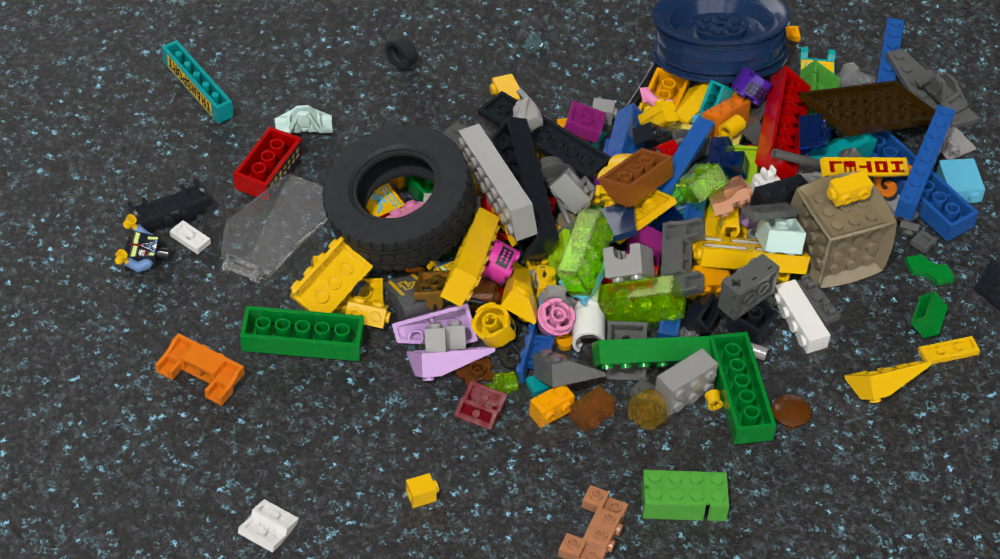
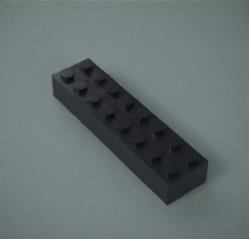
(518, 151)

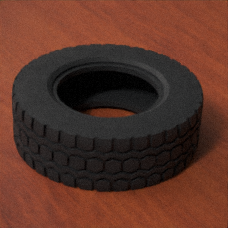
(387, 156)

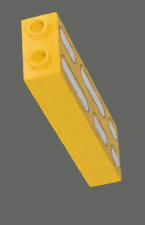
(737, 252)

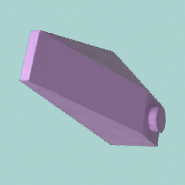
(413, 329)
(440, 363)

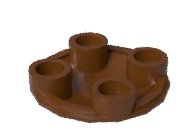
(791, 411)

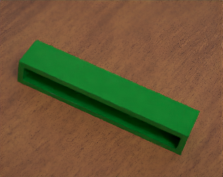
(646, 351)

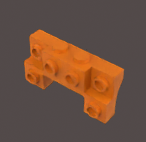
(202, 363)

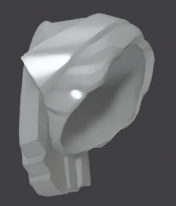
(527, 109)

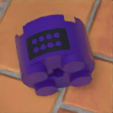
(751, 86)

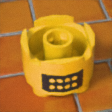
(493, 325)

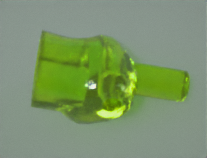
(504, 382)

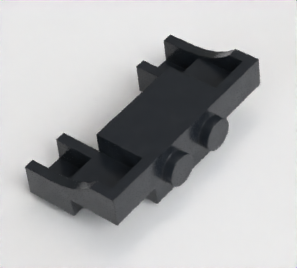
(171, 208)

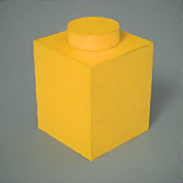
(421, 490)

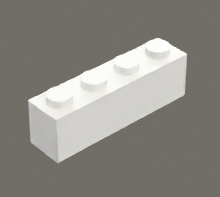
(801, 316)

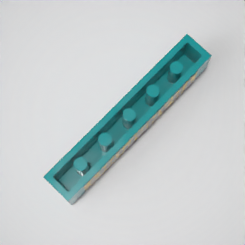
(197, 82)

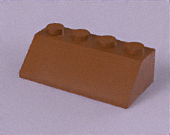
(637, 176)

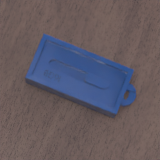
(622, 133)

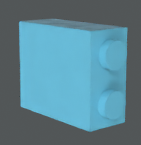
(963, 178)

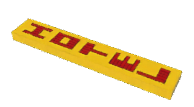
(871, 165)

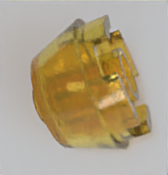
(647, 409)

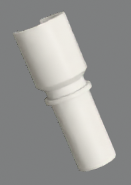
(589, 321)

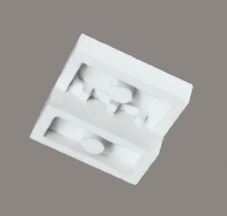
(268, 525)

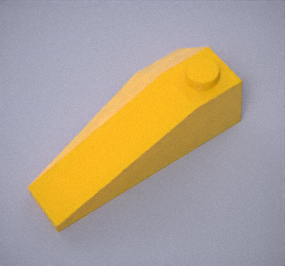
(692, 102)
(520, 295)
(884, 381)

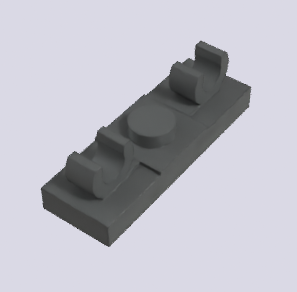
(818, 300)

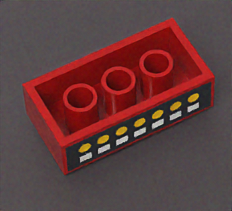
(267, 161)

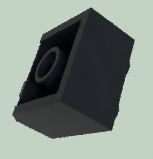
(758, 321)

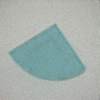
(533, 42)

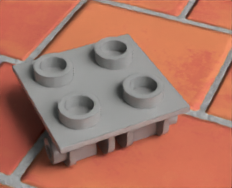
(956, 145)

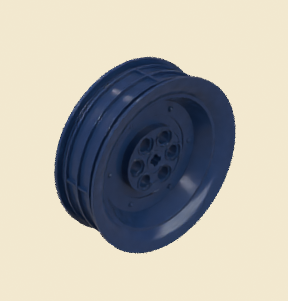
(720, 37)

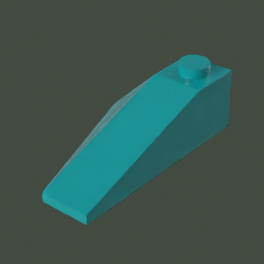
(862, 143)

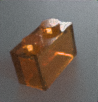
(592, 409)

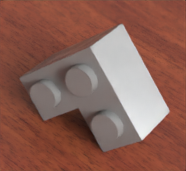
(572, 190)
(445, 337)

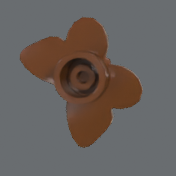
(476, 372)

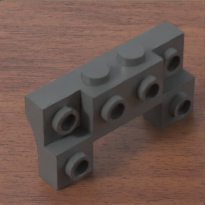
(677, 253)

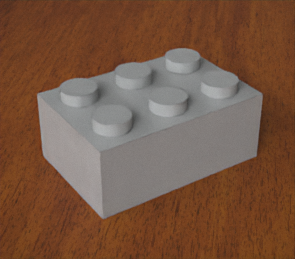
(687, 381)

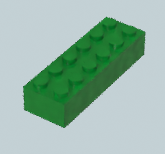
(302, 333)
(742, 389)

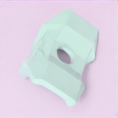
(304, 119)

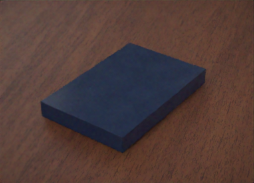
(621, 221)

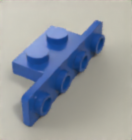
(533, 344)

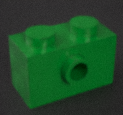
(929, 315)

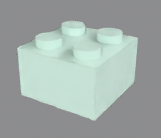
(781, 236)

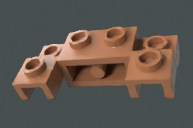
(734, 194)
(602, 529)

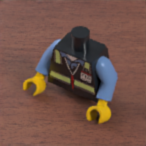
(142, 248)

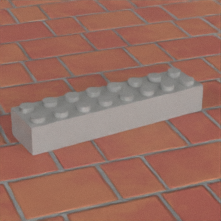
(498, 183)

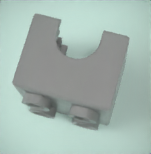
(635, 267)

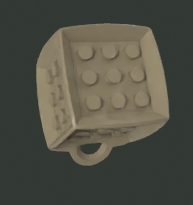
(846, 239)

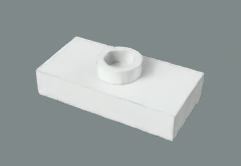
(190, 237)

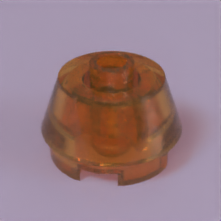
(487, 291)

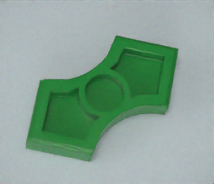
(920, 266)

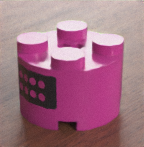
(500, 262)

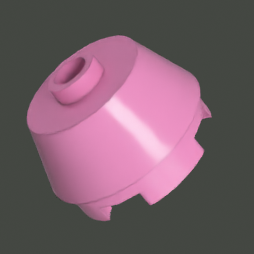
(555, 317)

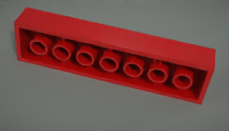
(781, 122)

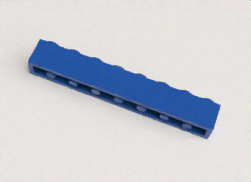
(924, 163)

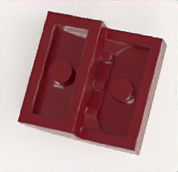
(481, 405)

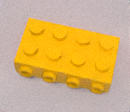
(330, 279)

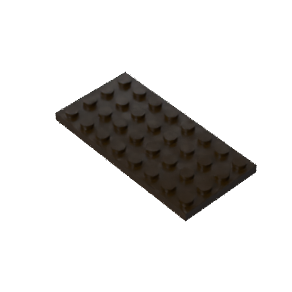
(869, 107)

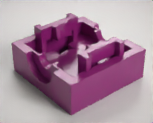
(585, 121)

